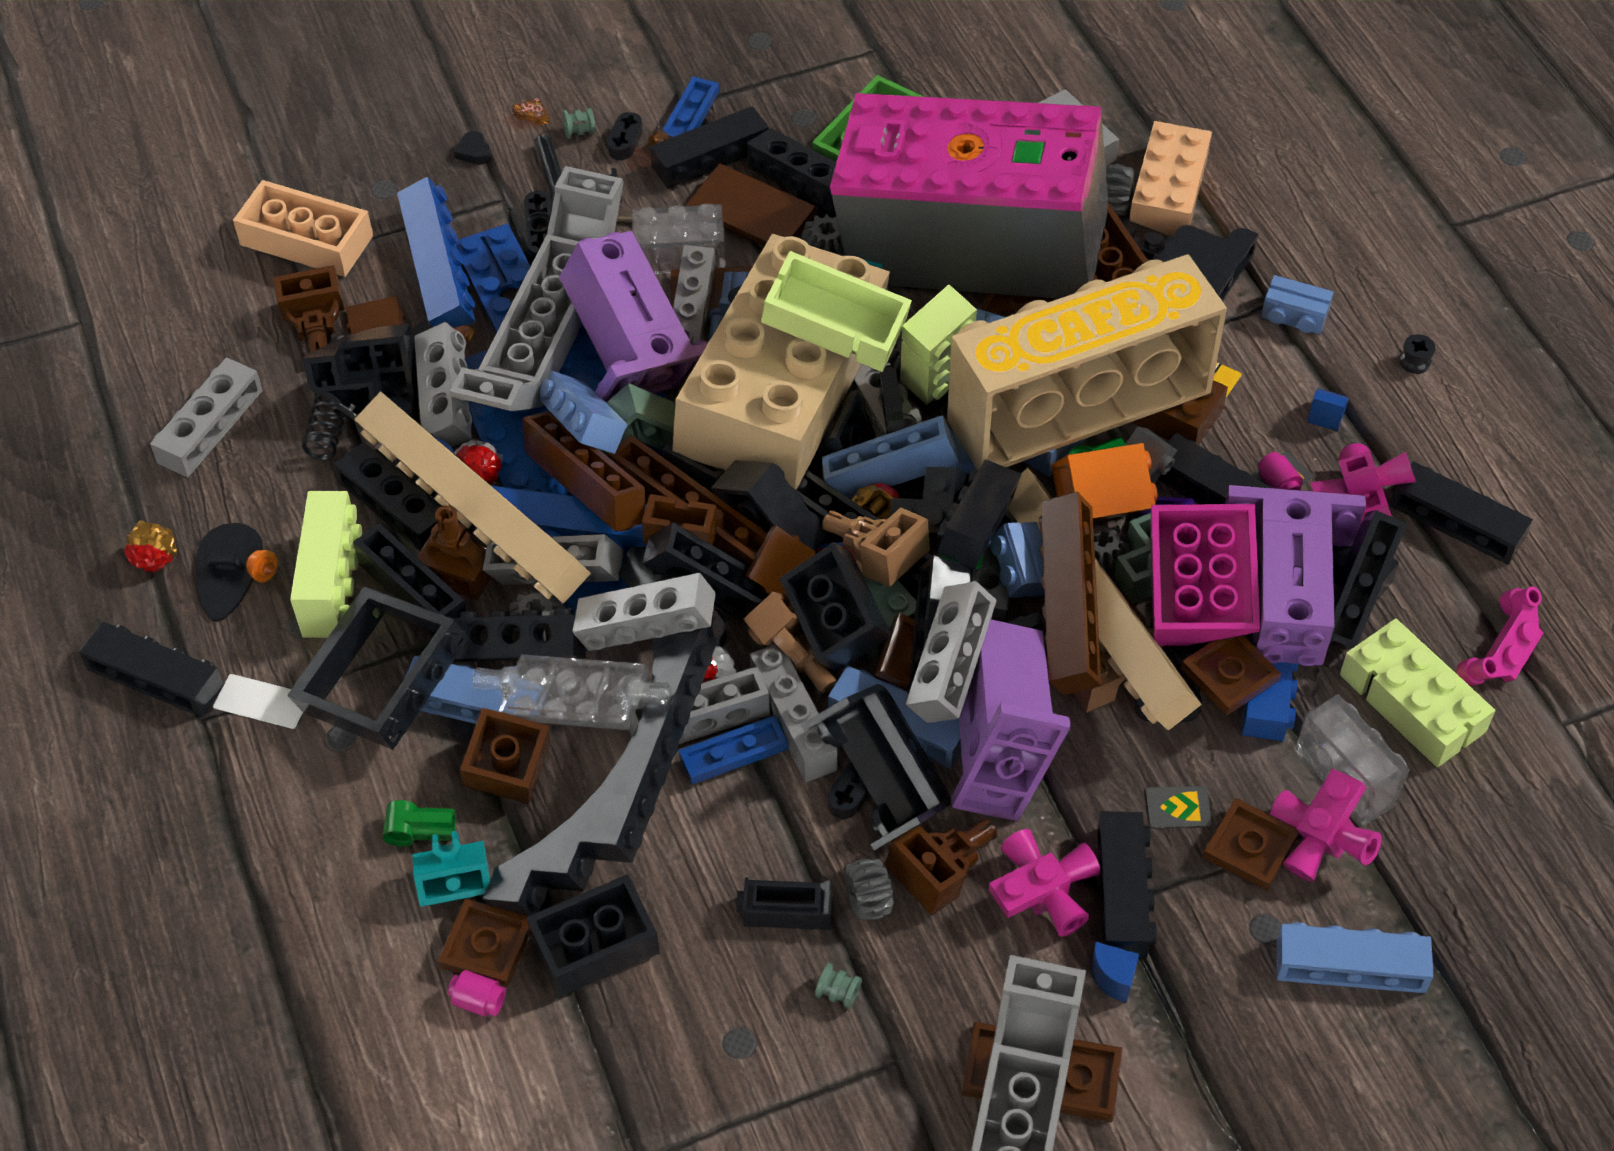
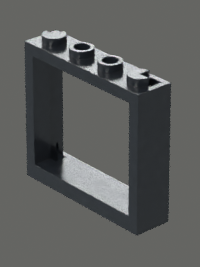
(344, 644)

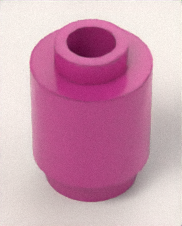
(1279, 473)
(476, 993)

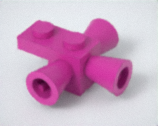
(1365, 479)
(1326, 825)
(1044, 881)

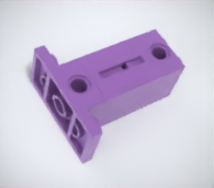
(628, 316)
(1297, 566)
(1007, 724)

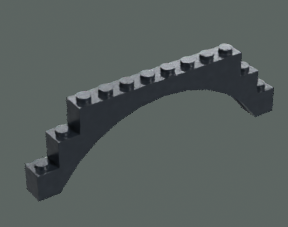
(618, 812)

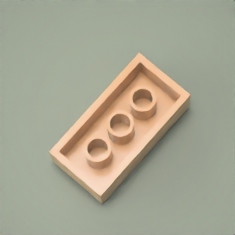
(1170, 177)
(303, 227)

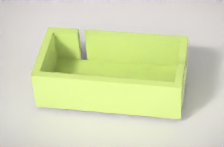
(835, 311)
(928, 343)
(325, 562)
(1417, 692)

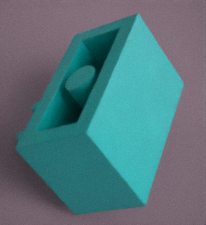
(450, 871)

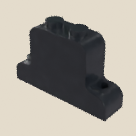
(1216, 257)

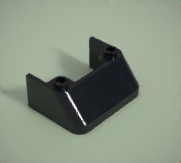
(886, 760)

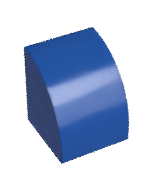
(1327, 409)
(1114, 970)

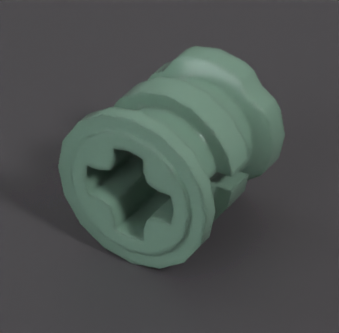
(579, 129)
(838, 986)

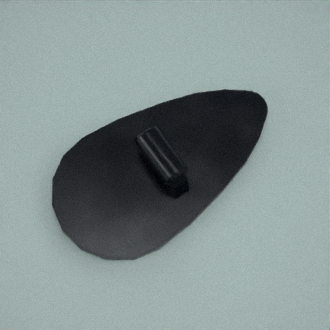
(222, 568)

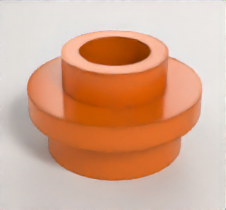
(262, 565)

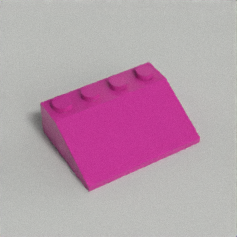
(1203, 573)

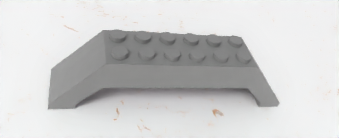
(542, 317)
(1029, 1057)

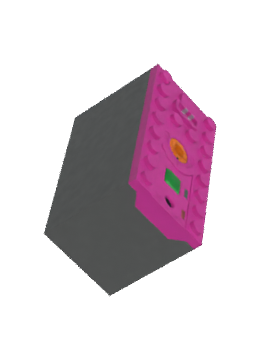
(973, 193)

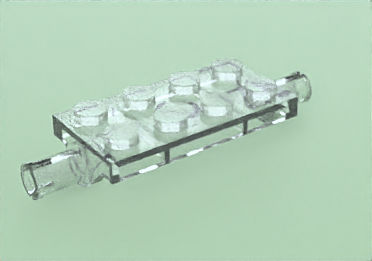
(573, 690)

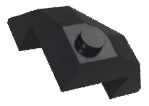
(363, 365)

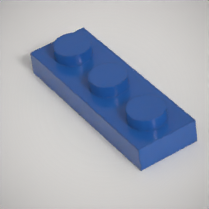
(692, 106)
(733, 749)

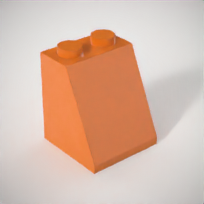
(1109, 479)

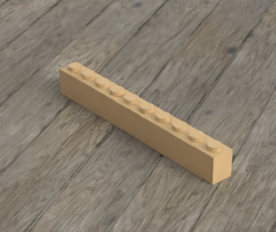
(473, 499)
(1121, 630)

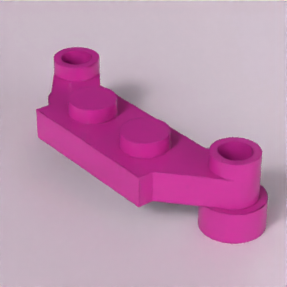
(1513, 643)

